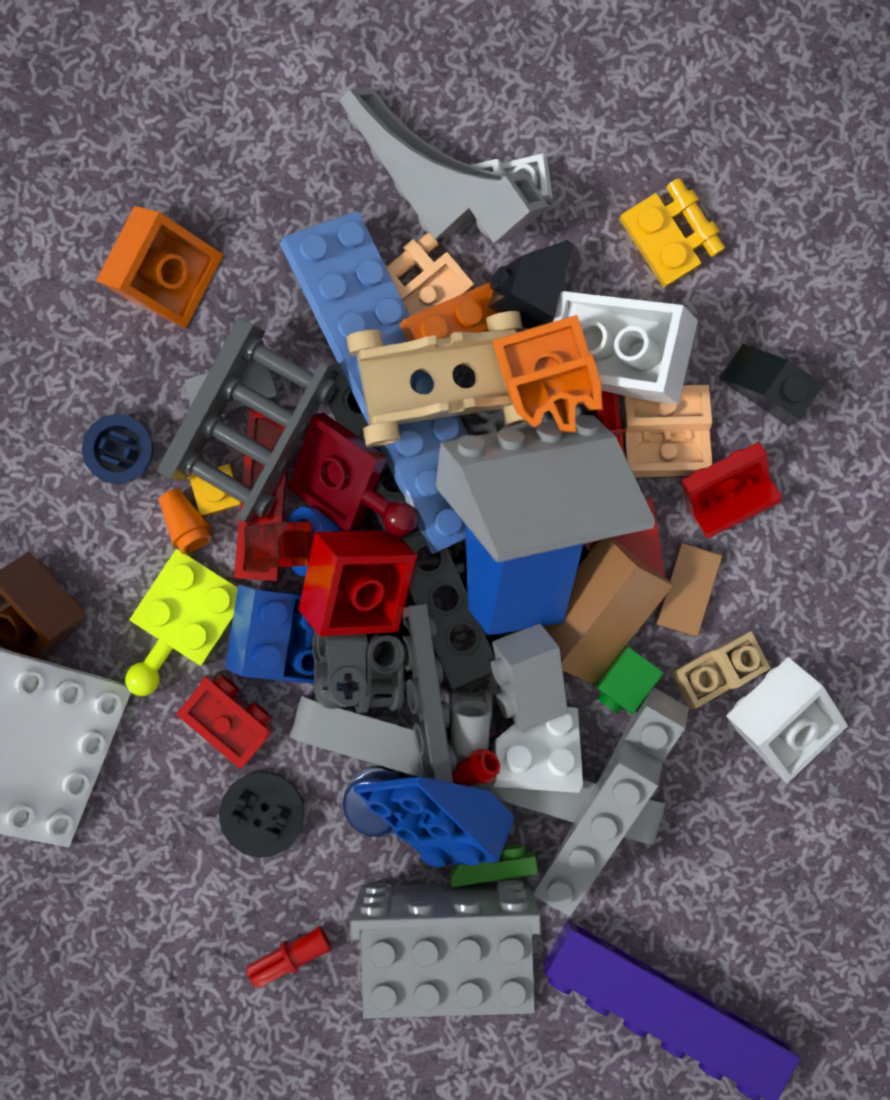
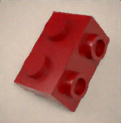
(730, 490)
(226, 719)

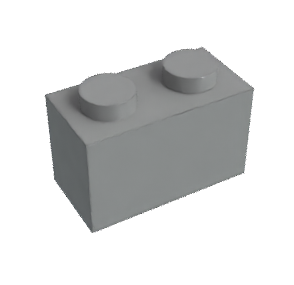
(529, 677)

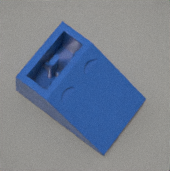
(270, 636)
(441, 819)

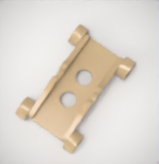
(388, 370)

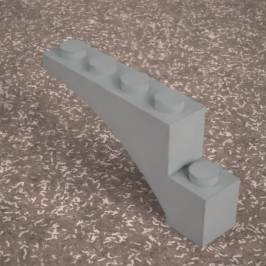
(438, 186)
(614, 802)

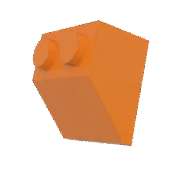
(160, 266)

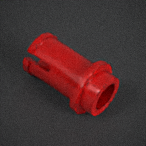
(479, 767)

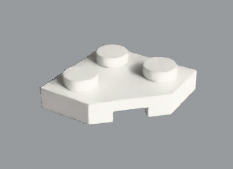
(541, 756)

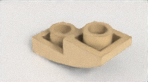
(720, 670)

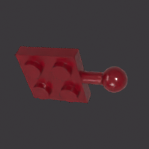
(341, 476)

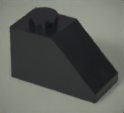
(531, 284)
(771, 383)

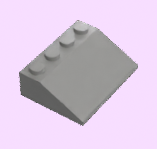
(542, 487)

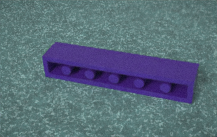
(670, 1012)

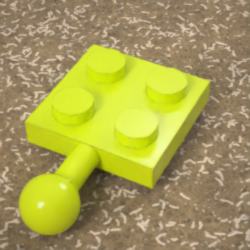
(186, 612)

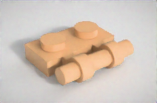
(438, 279)

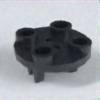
(279, 823)

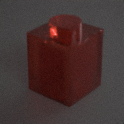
(277, 545)

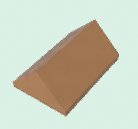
(606, 608)

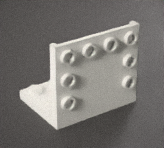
(51, 744)

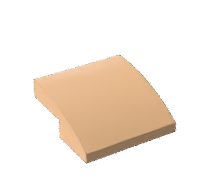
(667, 436)

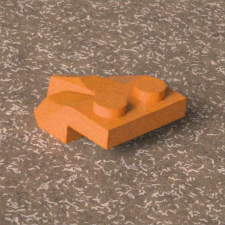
(549, 372)

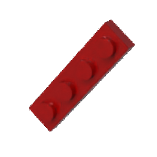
(266, 433)

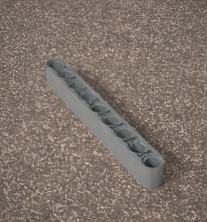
(394, 747)

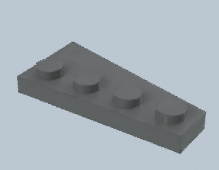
(423, 694)

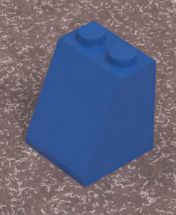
(519, 590)

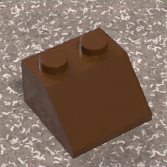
(35, 609)

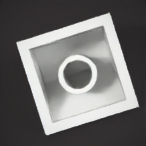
(787, 719)

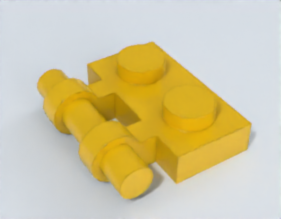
(660, 238)

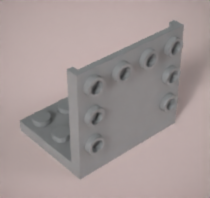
(446, 948)

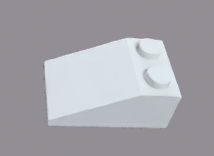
(634, 343)

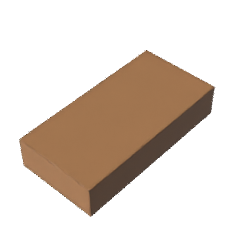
(693, 581)

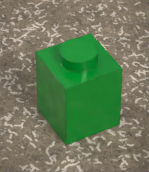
(627, 681)

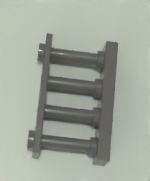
(205, 420)

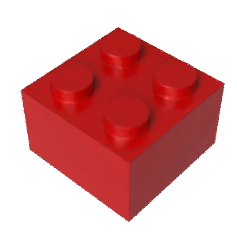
(356, 582)

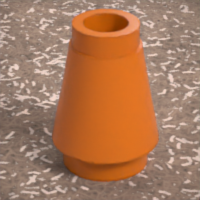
(184, 522)

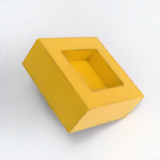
(209, 498)

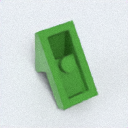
(512, 863)

